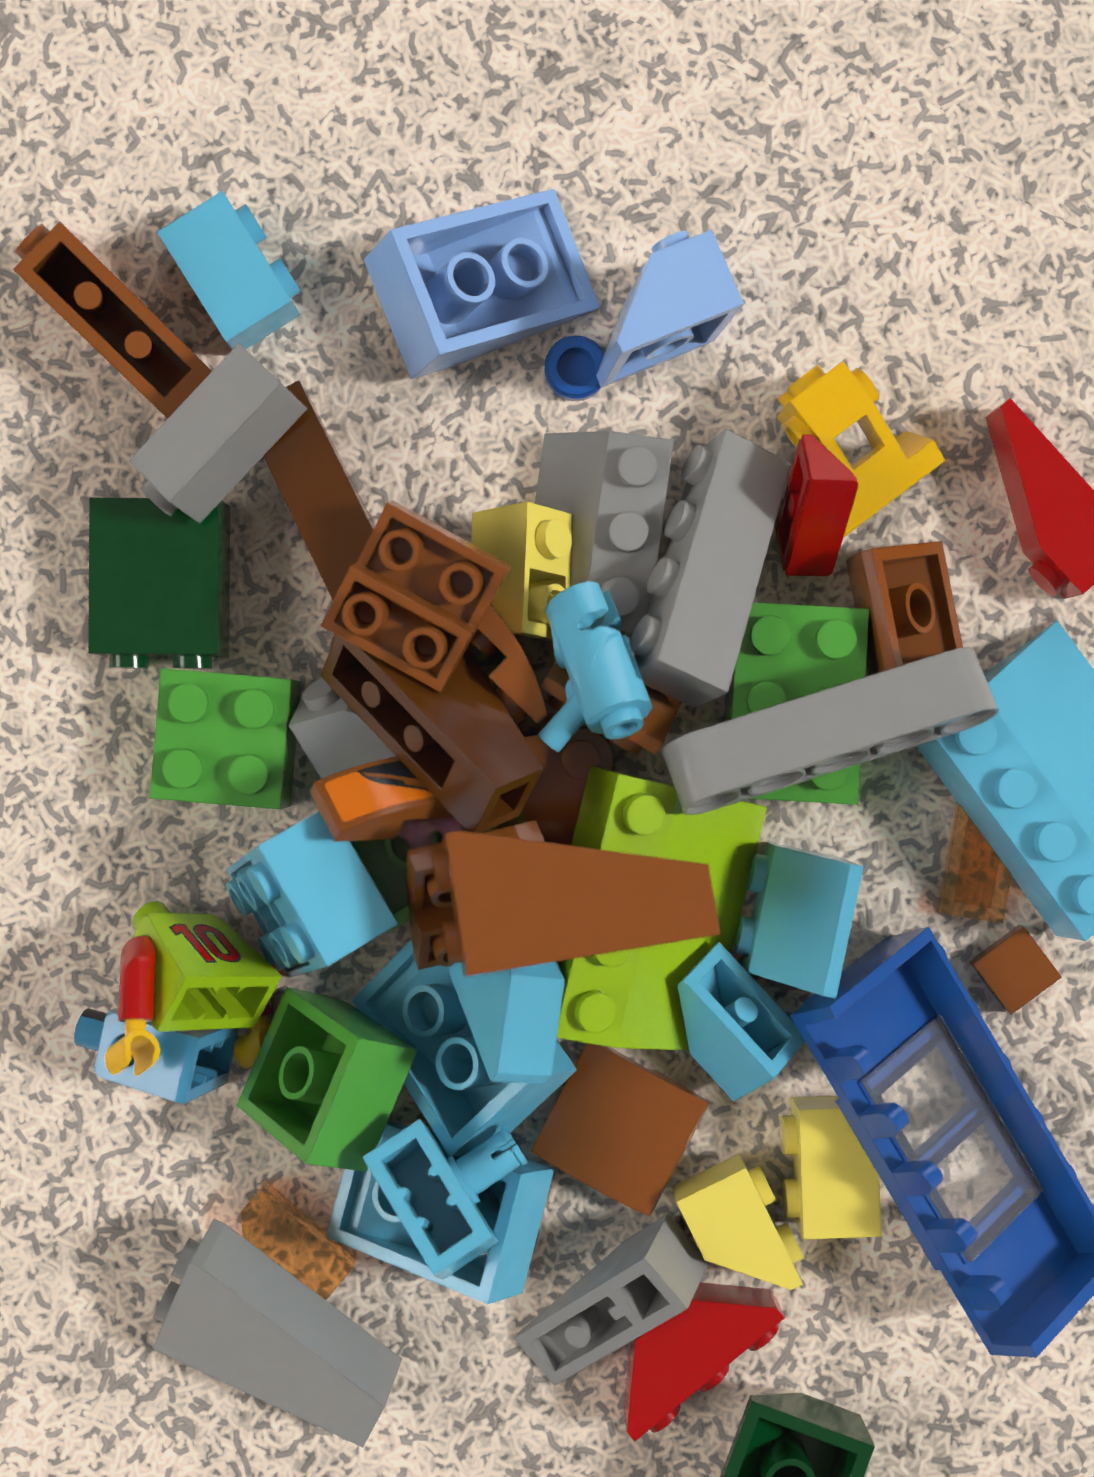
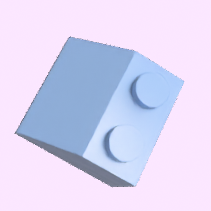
(673, 307)

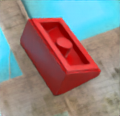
(814, 510)

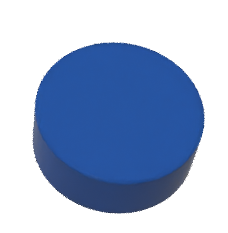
(573, 368)

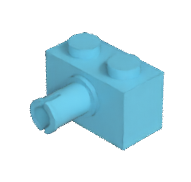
(440, 1194)

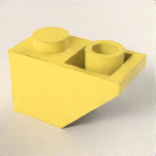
(539, 551)
(733, 1225)

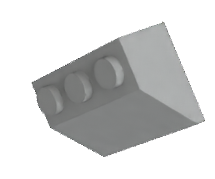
(617, 506)

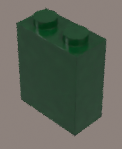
(158, 584)

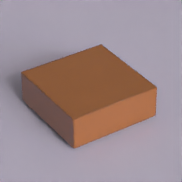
(1015, 969)

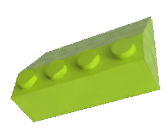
(634, 993)

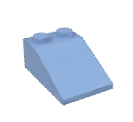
(479, 280)

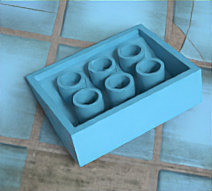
(1032, 776)

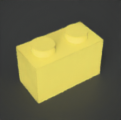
(833, 1179)

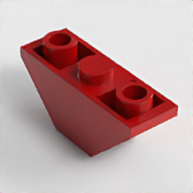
(694, 1351)

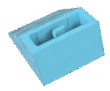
(308, 897)

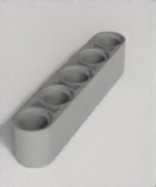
(829, 731)

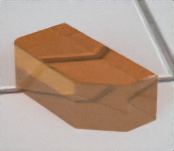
(295, 1240)

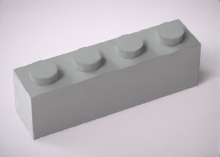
(709, 569)

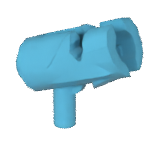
(602, 670)

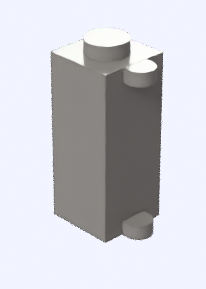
(216, 436)

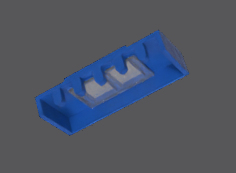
(956, 1141)

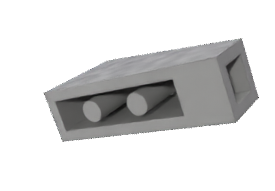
(273, 1336)

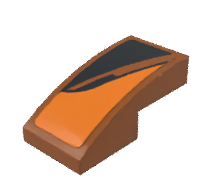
(373, 801)

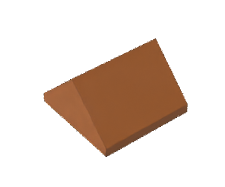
(907, 603)

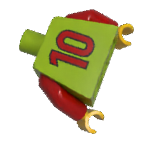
(186, 977)

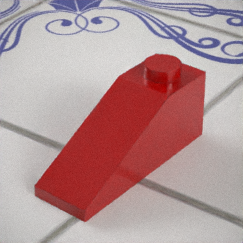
(1047, 502)

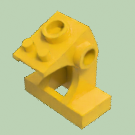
(831, 403)

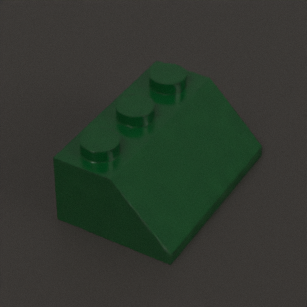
(798, 1439)

